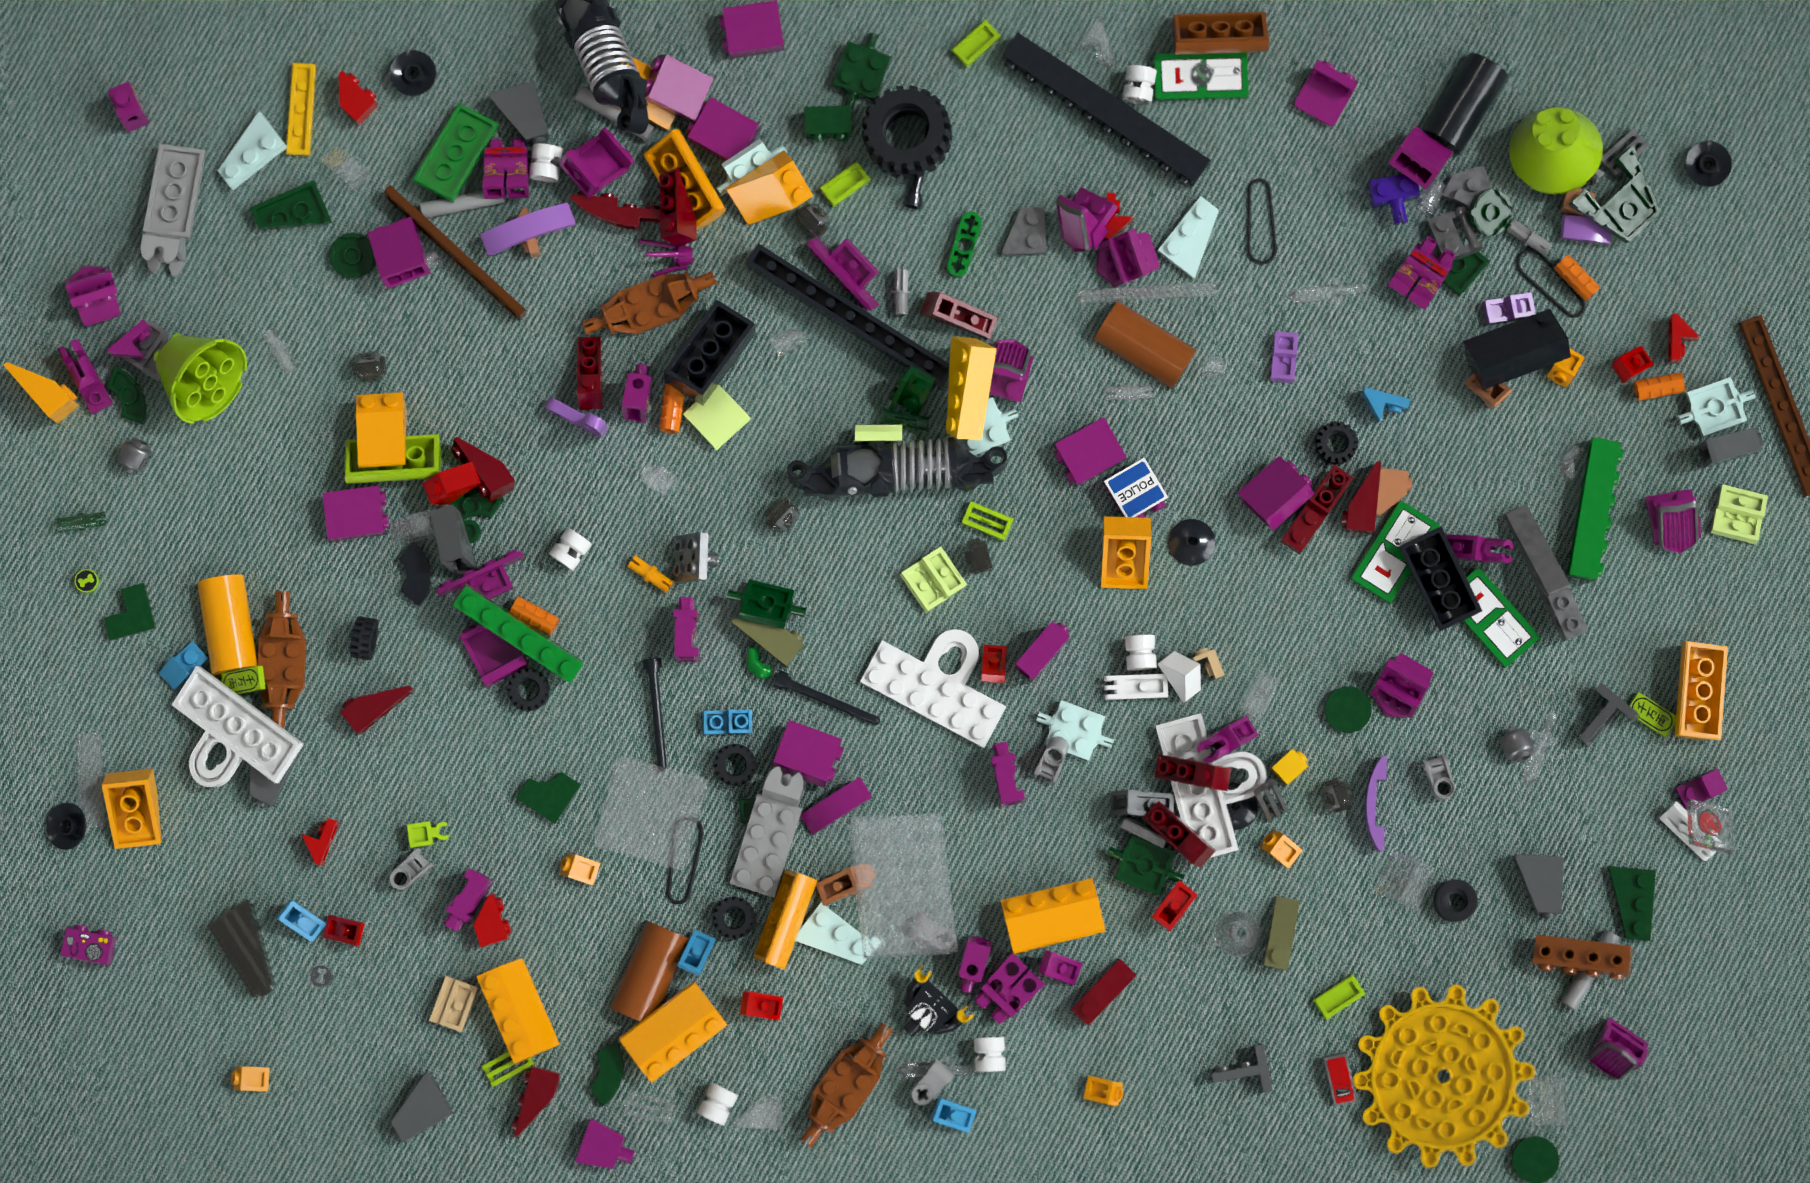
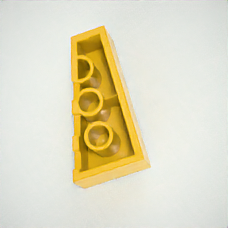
(968, 386)

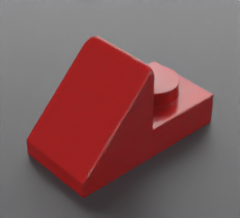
(1116, 223)
(1678, 331)
(1632, 364)
(994, 663)
(320, 848)
(1174, 905)
(344, 930)
(761, 1005)

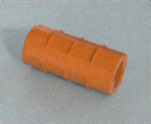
(1576, 277)
(1659, 386)
(671, 410)
(534, 616)

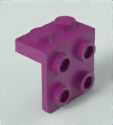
(1326, 93)

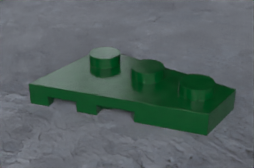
(292, 209)
(1635, 900)

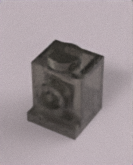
(977, 556)

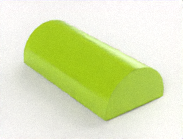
(422, 462)

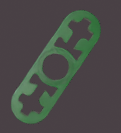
(963, 227)

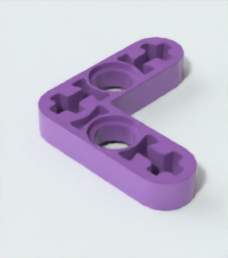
(587, 422)

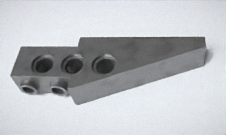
(1546, 573)

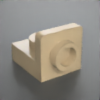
(1213, 665)

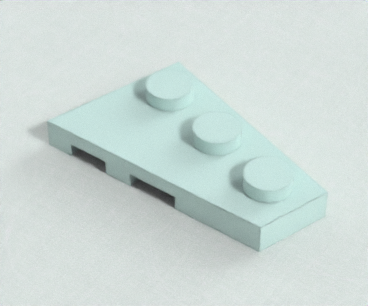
(252, 152)
(1189, 238)
(832, 934)

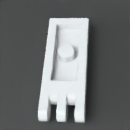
(1136, 686)
(1677, 820)

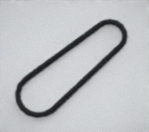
(1249, 222)
(1542, 290)
(693, 871)

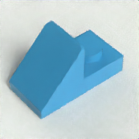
(1377, 400)
(180, 667)
(301, 920)
(696, 952)
(953, 1115)

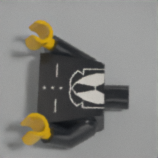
(931, 1008)

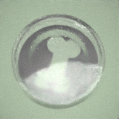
(1201, 74)
(320, 976)

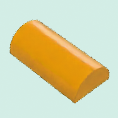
(674, 153)
(227, 623)
(1701, 691)
(785, 919)

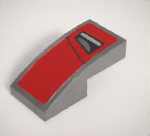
(1339, 1079)

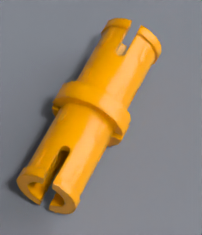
(650, 574)

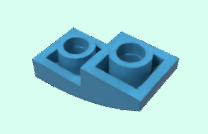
(727, 722)

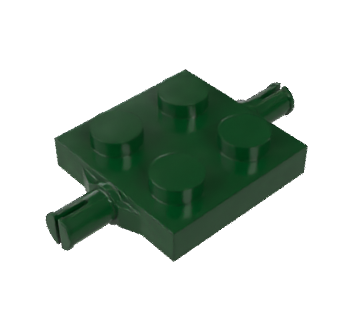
(861, 70)
(766, 604)
(1145, 865)

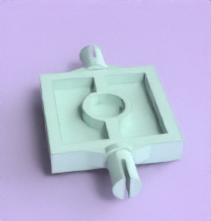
(745, 162)
(1716, 407)
(993, 432)
(1078, 727)

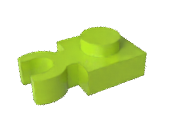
(422, 834)

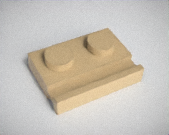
(453, 1004)

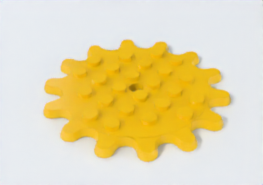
(1407, 1070)

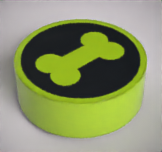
(86, 581)

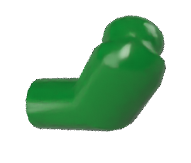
(755, 666)

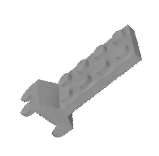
(172, 206)
(769, 833)

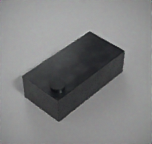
(1517, 349)
(709, 352)

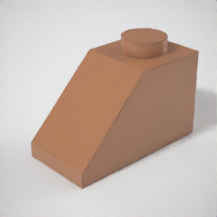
(1392, 488)
(837, 886)

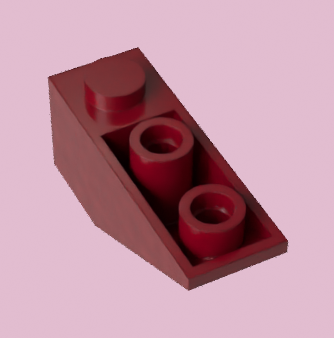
(676, 211)
(589, 373)
(493, 474)
(1192, 772)
(1179, 834)
(540, 1091)

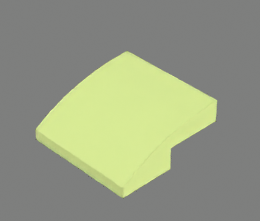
(717, 417)
(878, 432)
(1739, 514)
(933, 579)

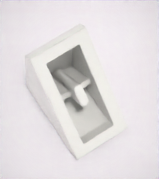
(1182, 674)

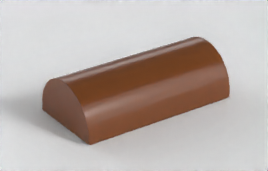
(1220, 33)
(1145, 344)
(649, 972)

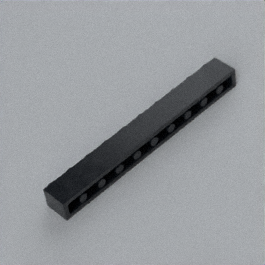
(1105, 109)
(847, 315)

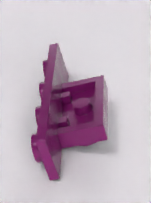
(850, 267)
(490, 580)

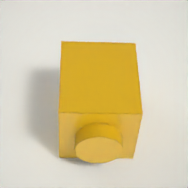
(1290, 766)

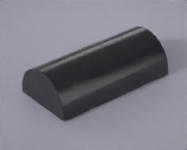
(1465, 102)
(1440, 579)

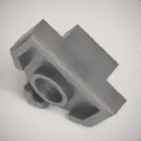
(1465, 185)

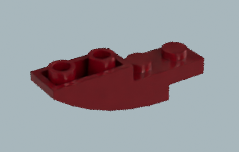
(607, 209)
(1316, 509)

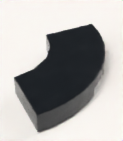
(418, 574)

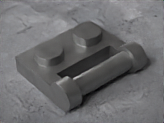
(1447, 237)

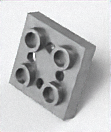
(692, 557)

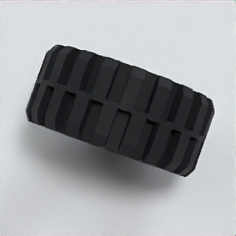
(900, 104)

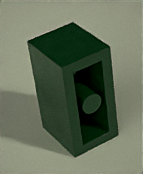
(828, 123)

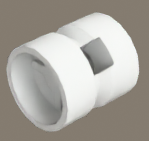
(1139, 76)
(545, 162)
(571, 540)
(1140, 652)
(989, 1054)
(717, 1104)

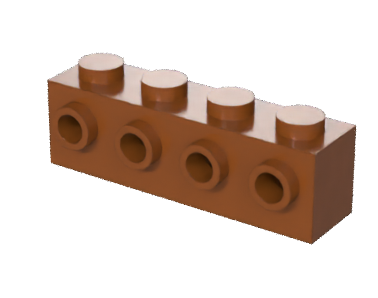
(1582, 956)

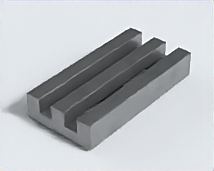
(1638, 139)
(1275, 809)
(1143, 831)

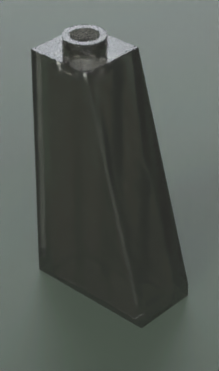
(244, 946)

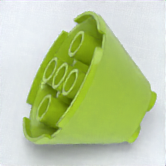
(1555, 150)
(200, 375)

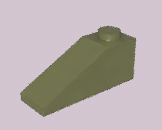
(776, 641)
(1281, 933)

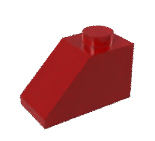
(451, 484)

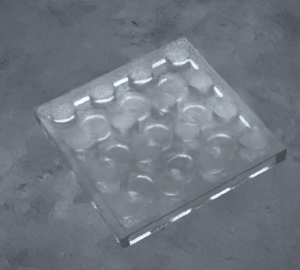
(651, 813)

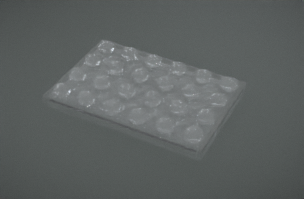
(902, 885)

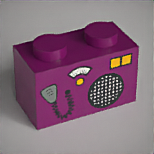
(89, 946)

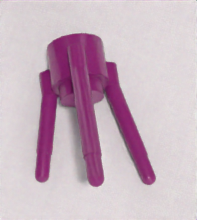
(681, 255)

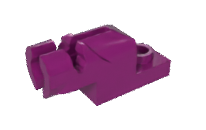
(86, 378)
(1477, 548)
(1228, 739)

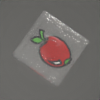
(1710, 826)

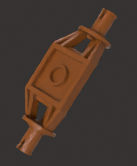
(649, 303)
(282, 659)
(846, 1085)

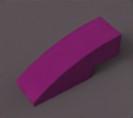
(836, 806)

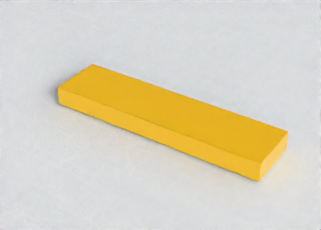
(301, 109)

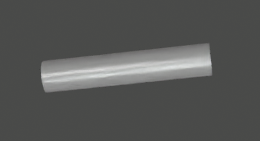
(586, 98)
(461, 203)
(1582, 982)

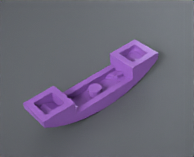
(527, 227)
(1377, 774)

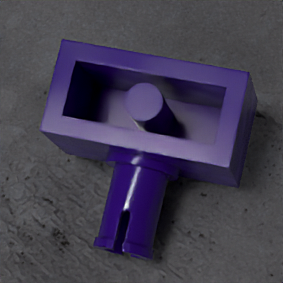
(1393, 192)

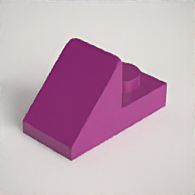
(126, 346)
(1702, 788)
(1060, 967)

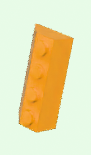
(1053, 915)
(518, 1010)
(673, 1031)

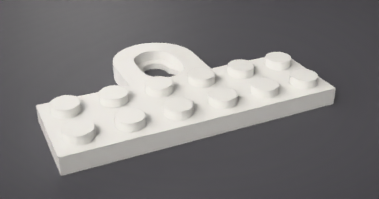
(933, 693)
(236, 725)
(1204, 807)

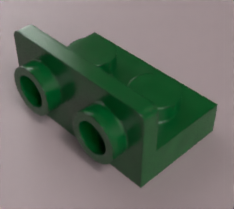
(912, 390)

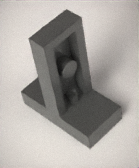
(1606, 714)
(1138, 803)
(1247, 1069)

